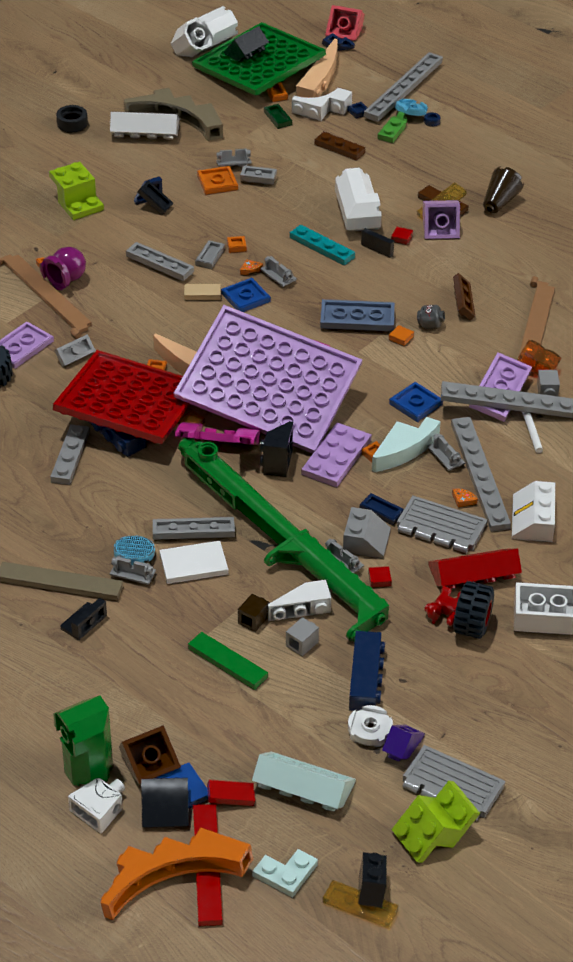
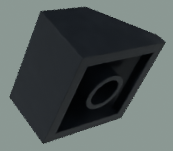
(247, 44)
(277, 450)

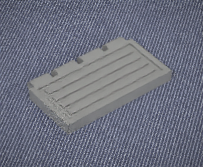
(442, 524)
(433, 770)

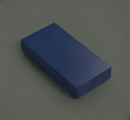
(384, 509)

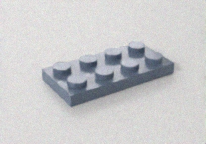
(357, 315)

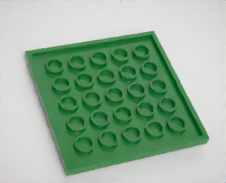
(281, 59)

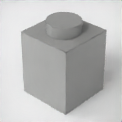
(548, 382)
(302, 636)

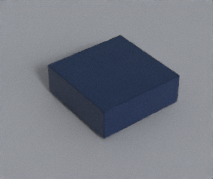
(357, 109)

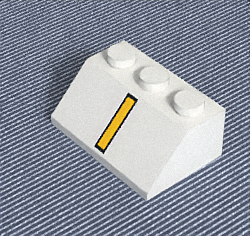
(534, 512)

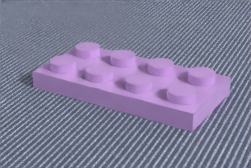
(503, 374)
(336, 455)

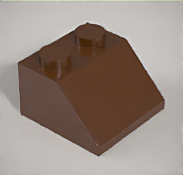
(149, 754)

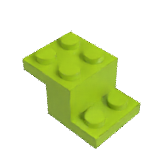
(76, 190)
(435, 821)

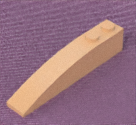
(319, 75)
(175, 354)

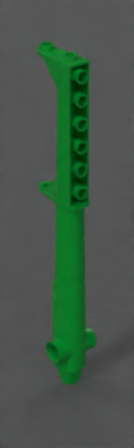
(293, 545)

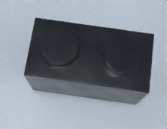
(372, 879)

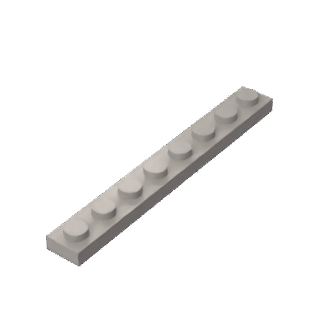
(403, 87)
(507, 399)
(480, 474)

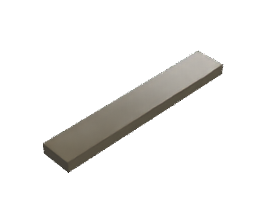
(60, 581)

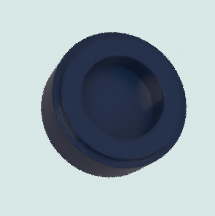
(432, 119)

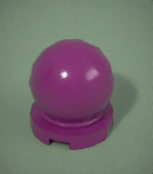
(63, 267)

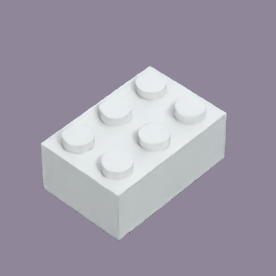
(543, 608)

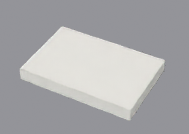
(193, 562)

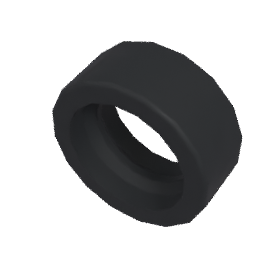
(73, 125)

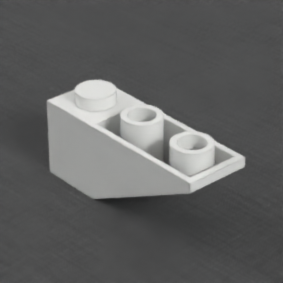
(304, 600)

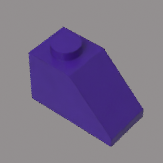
(402, 741)

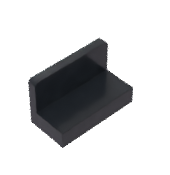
(85, 619)

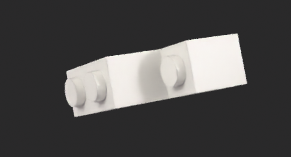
(319, 106)

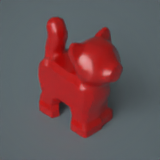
(443, 604)

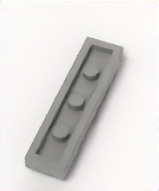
(160, 261)
(70, 454)
(193, 528)

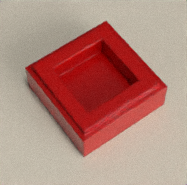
(402, 235)
(379, 576)

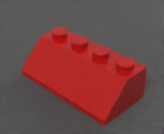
(475, 567)

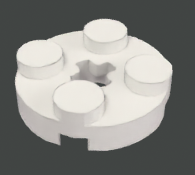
(369, 736)

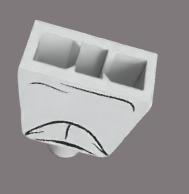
(97, 803)

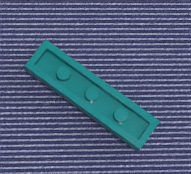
(322, 244)

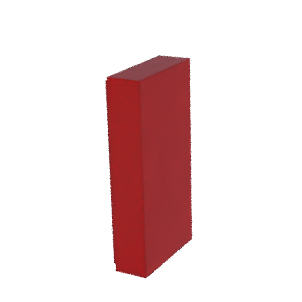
(231, 792)

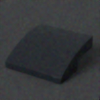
(164, 802)

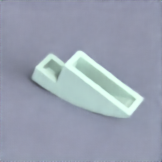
(404, 444)

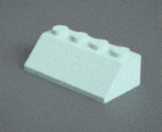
(303, 780)

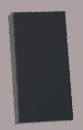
(155, 197)
(377, 242)

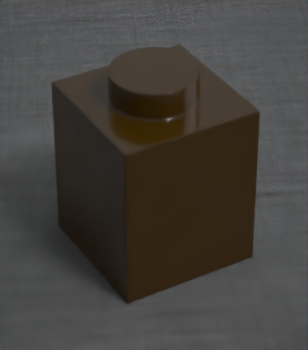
(253, 612)

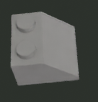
(366, 534)

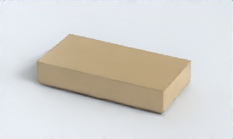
(202, 292)

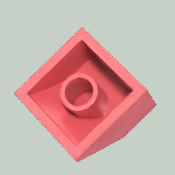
(345, 22)

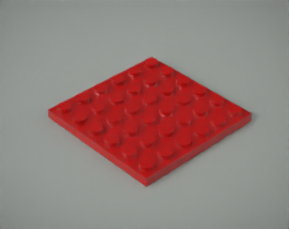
(124, 397)

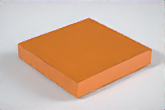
(217, 180)

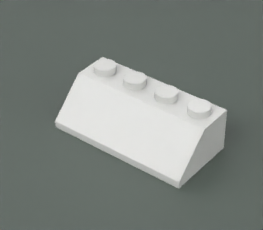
(144, 125)

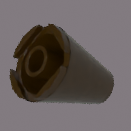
(502, 189)

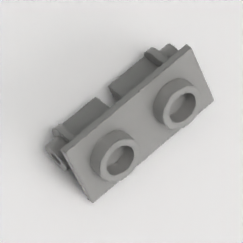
(241, 157)
(277, 272)
(445, 453)
(352, 562)
(137, 572)

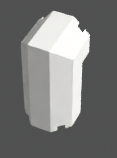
(204, 32)
(357, 200)

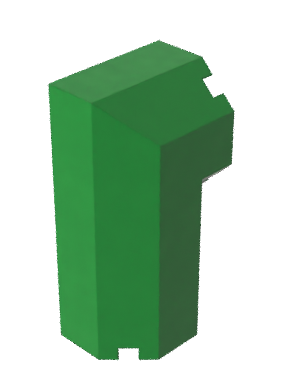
(85, 740)

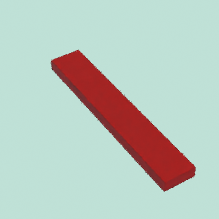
(207, 883)

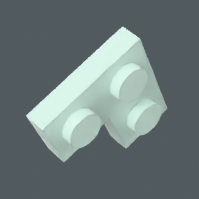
(286, 877)

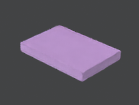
(25, 343)

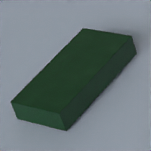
(278, 116)

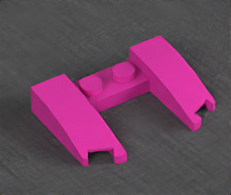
(242, 435)

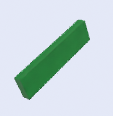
(228, 660)

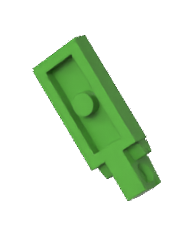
(393, 128)

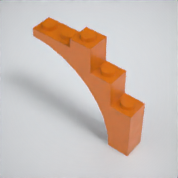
(172, 858)

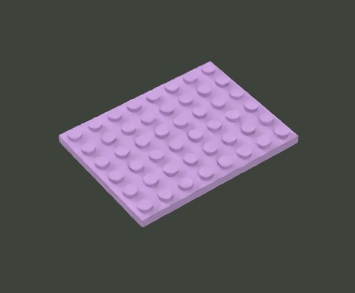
(268, 377)

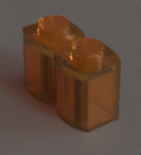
(538, 357)

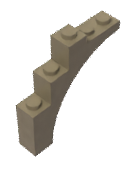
(163, 102)

